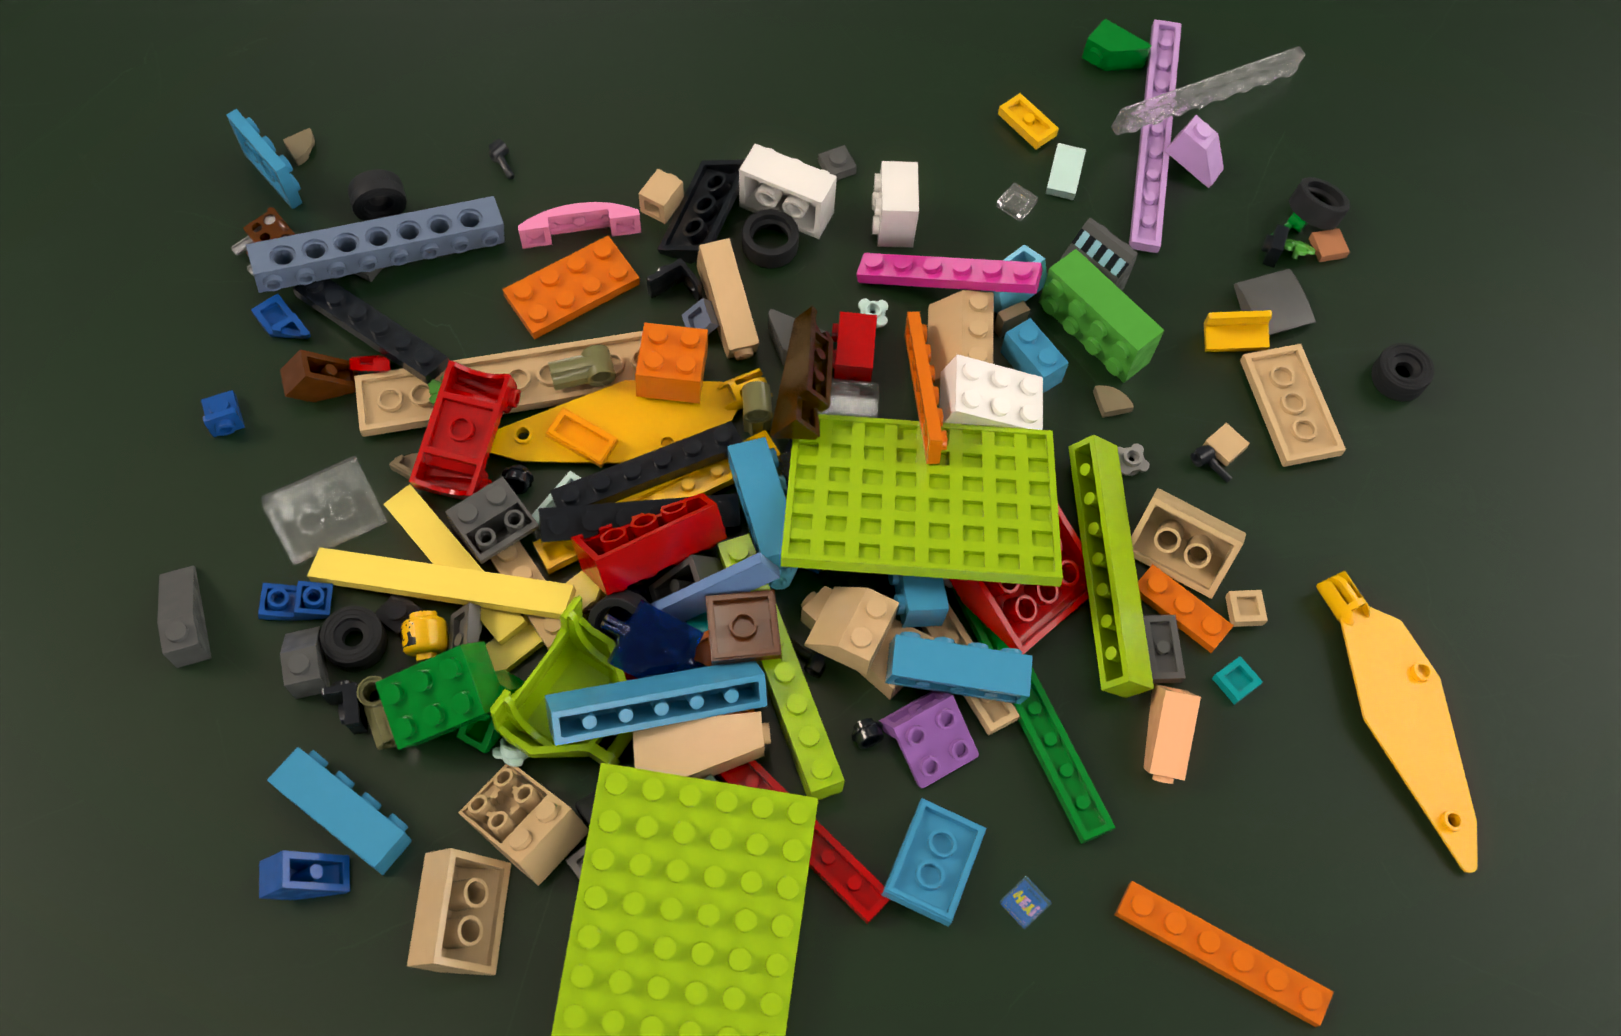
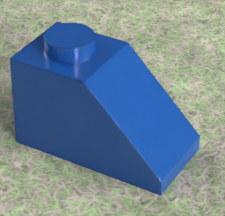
(303, 875)

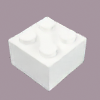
(895, 204)

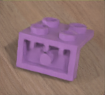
(931, 736)

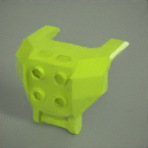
(572, 663)

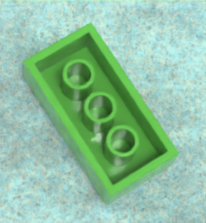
(1100, 316)

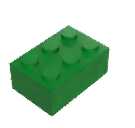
(439, 694)

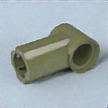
(590, 367)
(757, 407)
(375, 714)

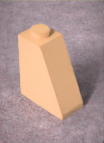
(1170, 732)

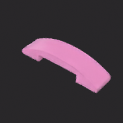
(578, 217)

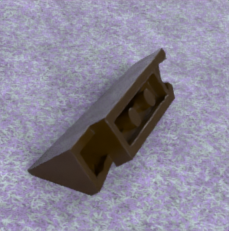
(804, 381)

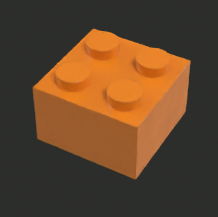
(671, 363)

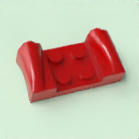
(462, 431)

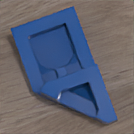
(279, 319)

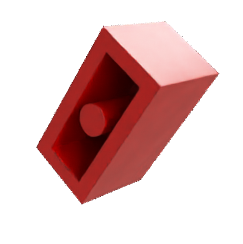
(855, 346)

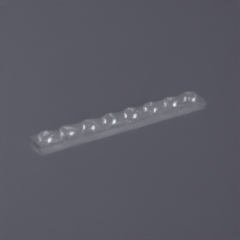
(1208, 90)

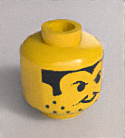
(424, 635)

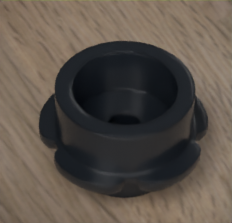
(518, 478)
(867, 733)

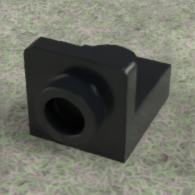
(350, 708)

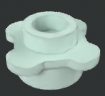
(878, 307)
(509, 754)

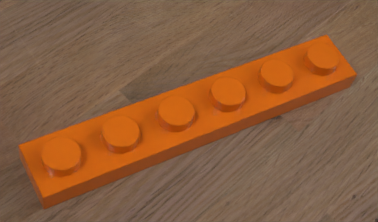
(925, 393)
(1224, 954)

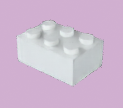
(787, 185)
(990, 395)

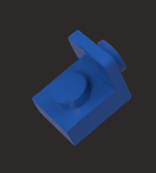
(222, 414)

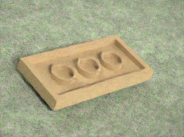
(1292, 405)

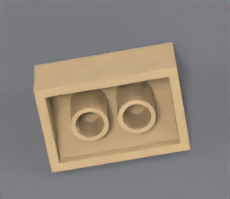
(962, 327)
(1186, 543)
(459, 913)

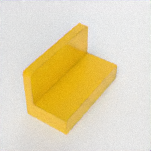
(1237, 331)

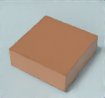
(1329, 245)

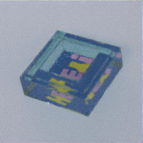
(1025, 902)

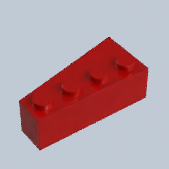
(649, 543)

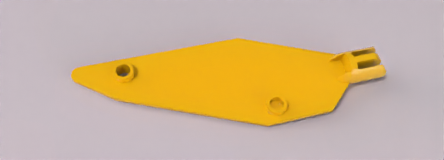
(636, 421)
(1406, 714)

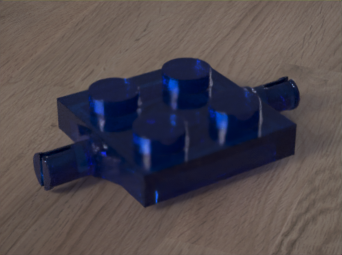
(653, 642)

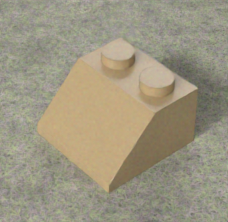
(853, 626)

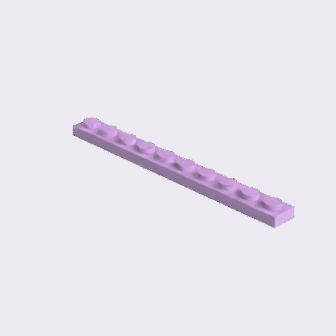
(1154, 140)

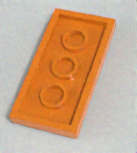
(571, 287)

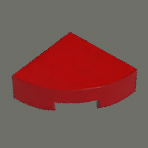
(370, 363)

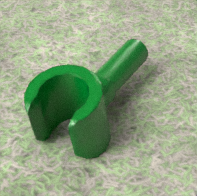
(1296, 223)

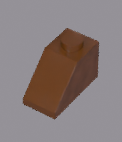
(317, 377)

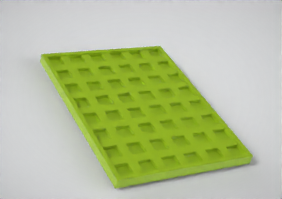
(875, 506)
(686, 908)

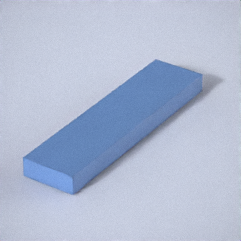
(738, 578)

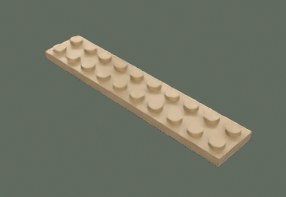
(401, 401)

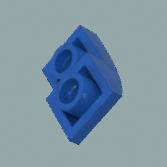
(294, 602)

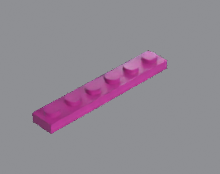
(950, 273)

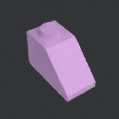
(1198, 151)

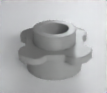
(1129, 467)

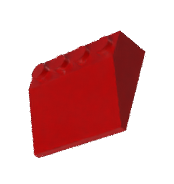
(1029, 612)

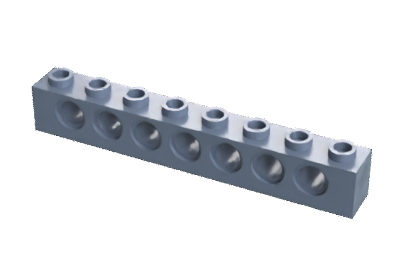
(375, 244)

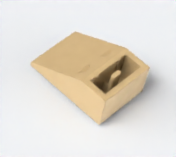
(525, 822)

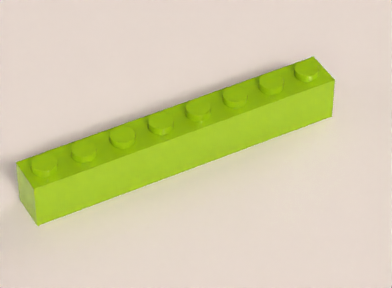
(1110, 568)
(793, 700)

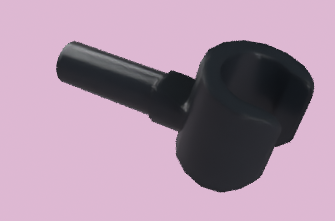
(498, 150)
(1206, 455)
(815, 661)

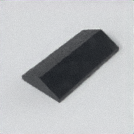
(702, 209)

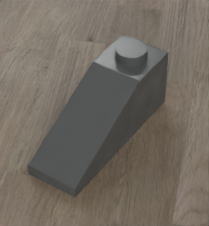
(182, 618)

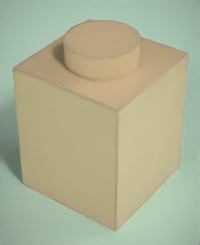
(661, 196)

